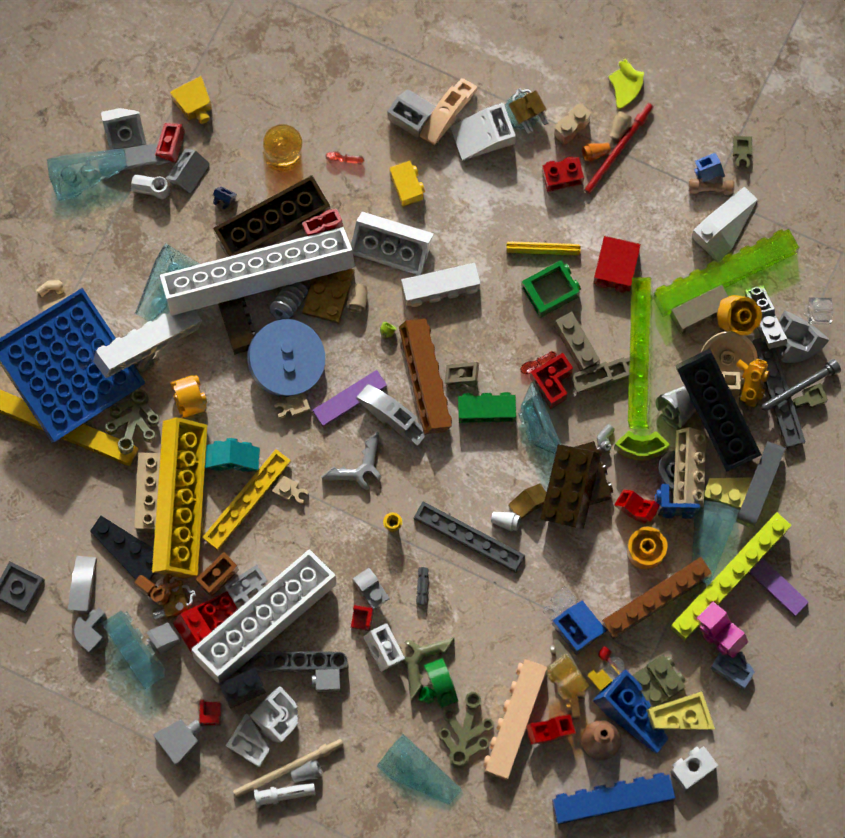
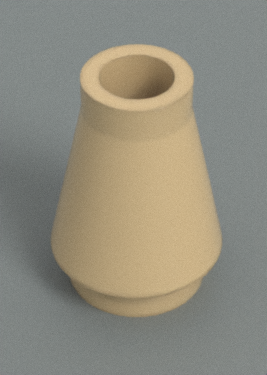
(620, 125)

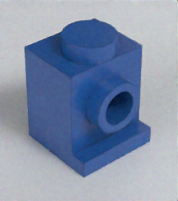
(708, 168)

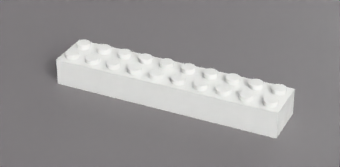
(257, 271)

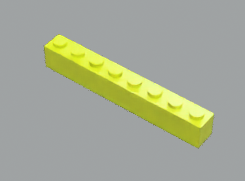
(731, 574)

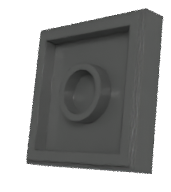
(19, 586)

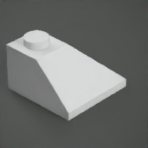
(123, 128)

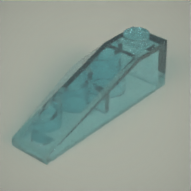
(78, 172)
(153, 297)
(711, 533)
(413, 768)

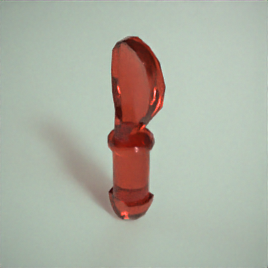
(336, 156)
(529, 366)

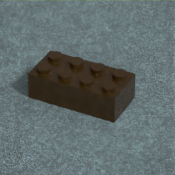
(570, 486)

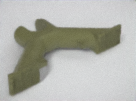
(419, 653)

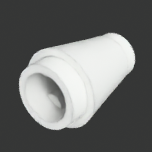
(506, 520)

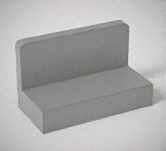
(188, 170)

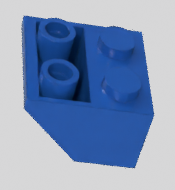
(578, 626)

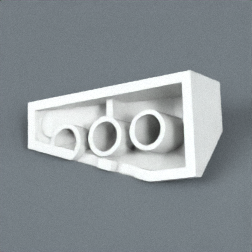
(723, 226)

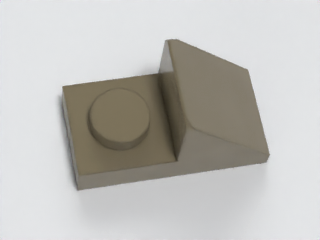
(462, 374)

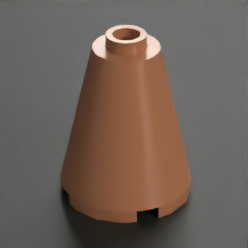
(598, 746)

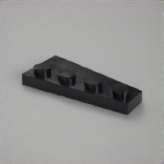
(126, 548)

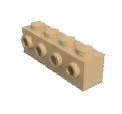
(689, 466)
(147, 492)

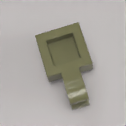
(811, 396)

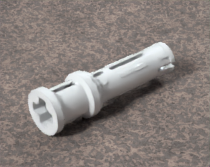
(273, 792)

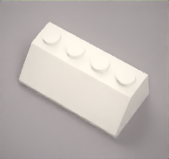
(391, 243)

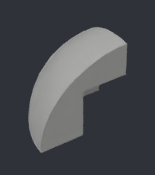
(802, 339)

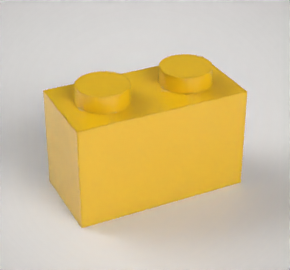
(406, 183)

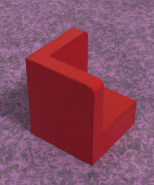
(362, 618)
(210, 713)

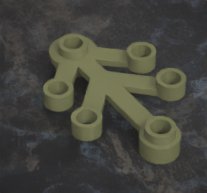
(132, 419)
(465, 733)

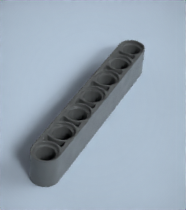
(290, 658)

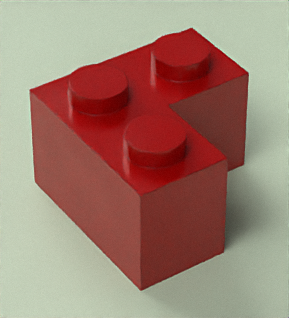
(548, 379)

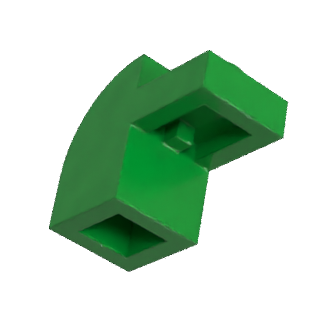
(441, 683)

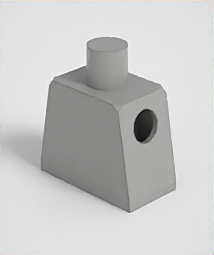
(179, 739)

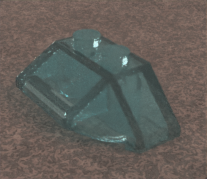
(538, 421)

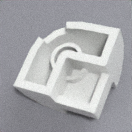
(276, 715)

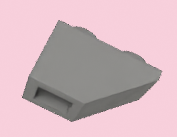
(162, 638)

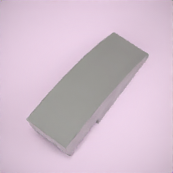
(82, 585)

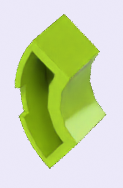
(641, 447)

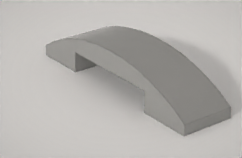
(142, 156)

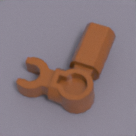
(158, 594)

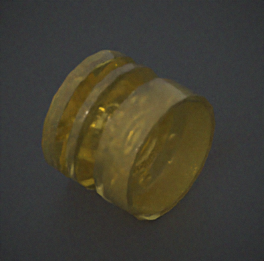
(286, 139)

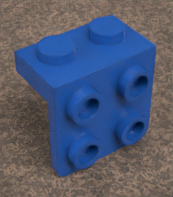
(669, 510)

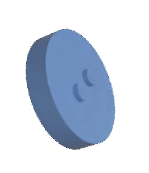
(286, 358)

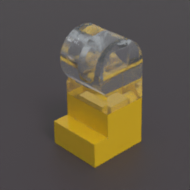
(613, 668)

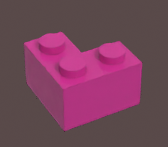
(721, 631)

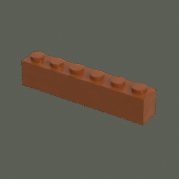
(425, 376)
(657, 598)

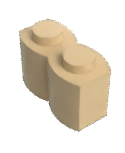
(571, 124)

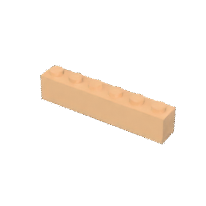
(515, 720)

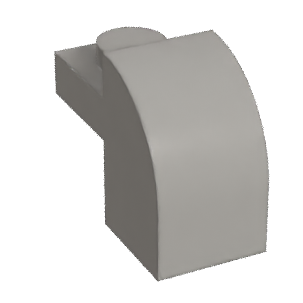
(370, 588)
(86, 633)

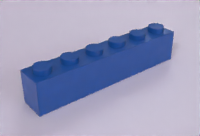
(613, 799)

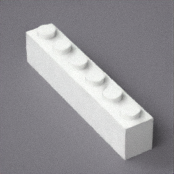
(145, 341)

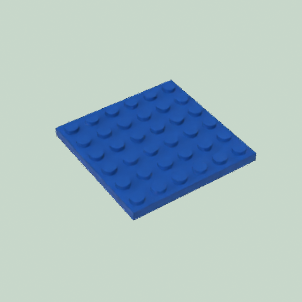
(55, 368)

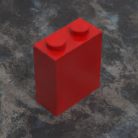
(616, 264)

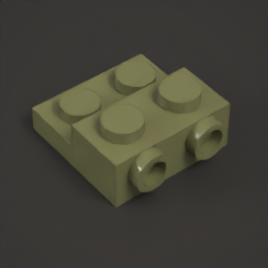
(660, 680)

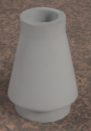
(308, 771)

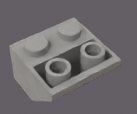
(410, 112)

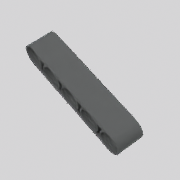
(760, 485)

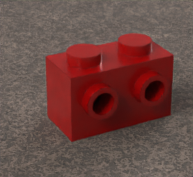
(562, 174)

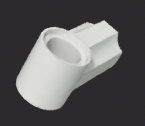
(149, 185)

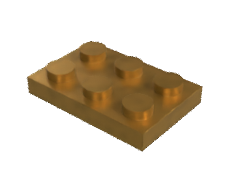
(328, 295)

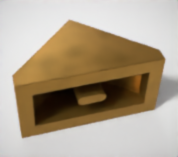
(528, 500)

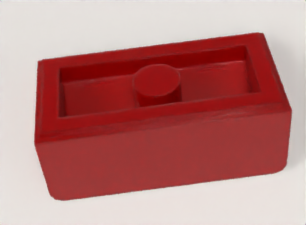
(170, 141)

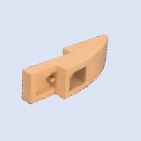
(447, 110)

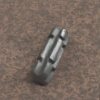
(422, 586)

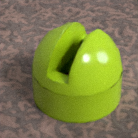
(388, 329)

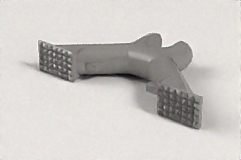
(366, 467)

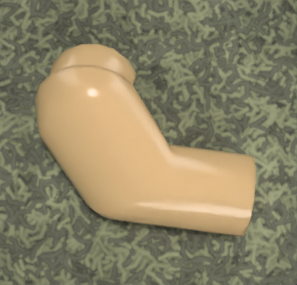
(51, 285)

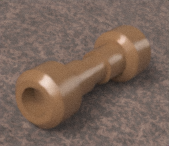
(726, 187)

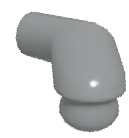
(603, 438)

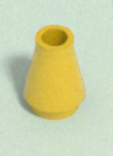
(392, 518)

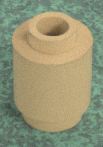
(357, 298)

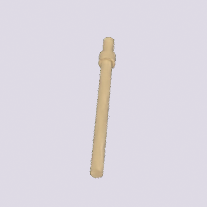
(323, 750)

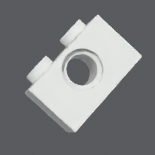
(383, 647)
(688, 778)

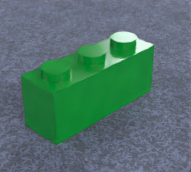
(486, 408)

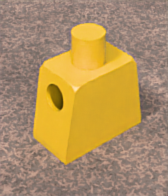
(193, 100)

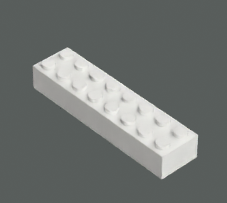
(264, 617)

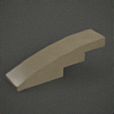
(601, 375)

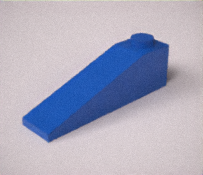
(628, 708)

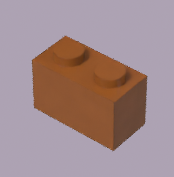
(217, 574)

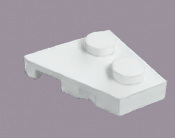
(248, 742)

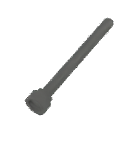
(831, 368)

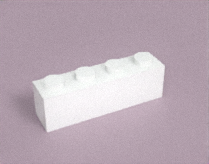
(440, 285)

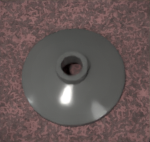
(667, 468)

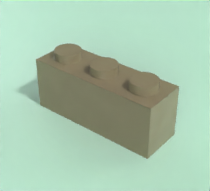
(698, 310)
(576, 342)

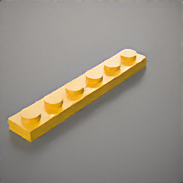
(246, 499)

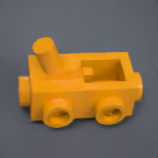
(754, 377)

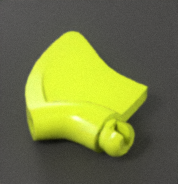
(626, 83)

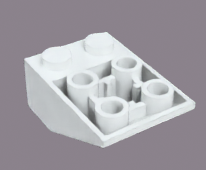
(483, 132)

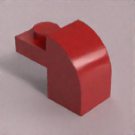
(636, 507)
(551, 730)

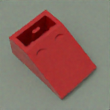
(204, 618)

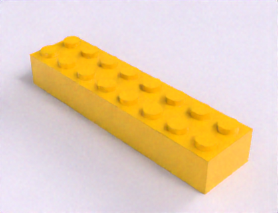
(179, 498)

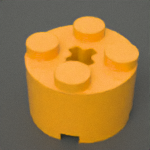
(739, 314)
(188, 396)
(656, 542)

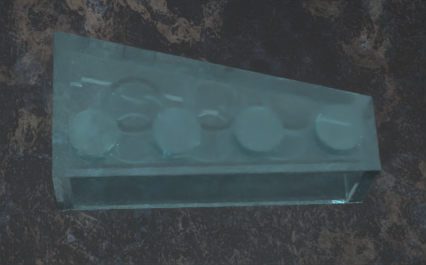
(133, 649)

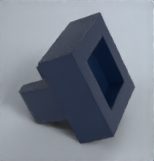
(225, 195)

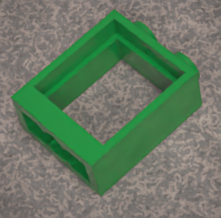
(535, 299)

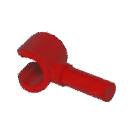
(604, 653)

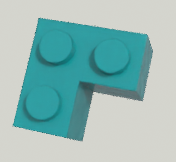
(232, 455)

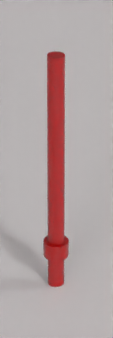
(639, 121)

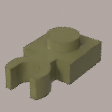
(743, 149)

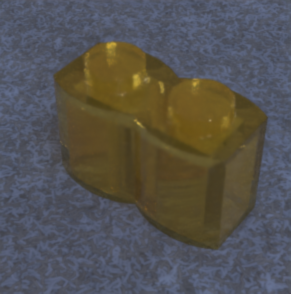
(567, 677)

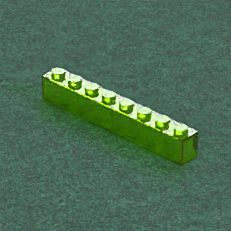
(727, 271)
(640, 353)

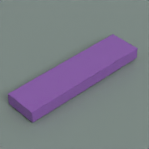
(346, 399)
(778, 587)

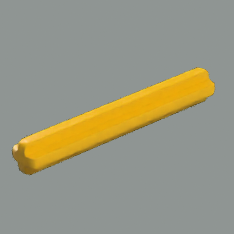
(543, 248)

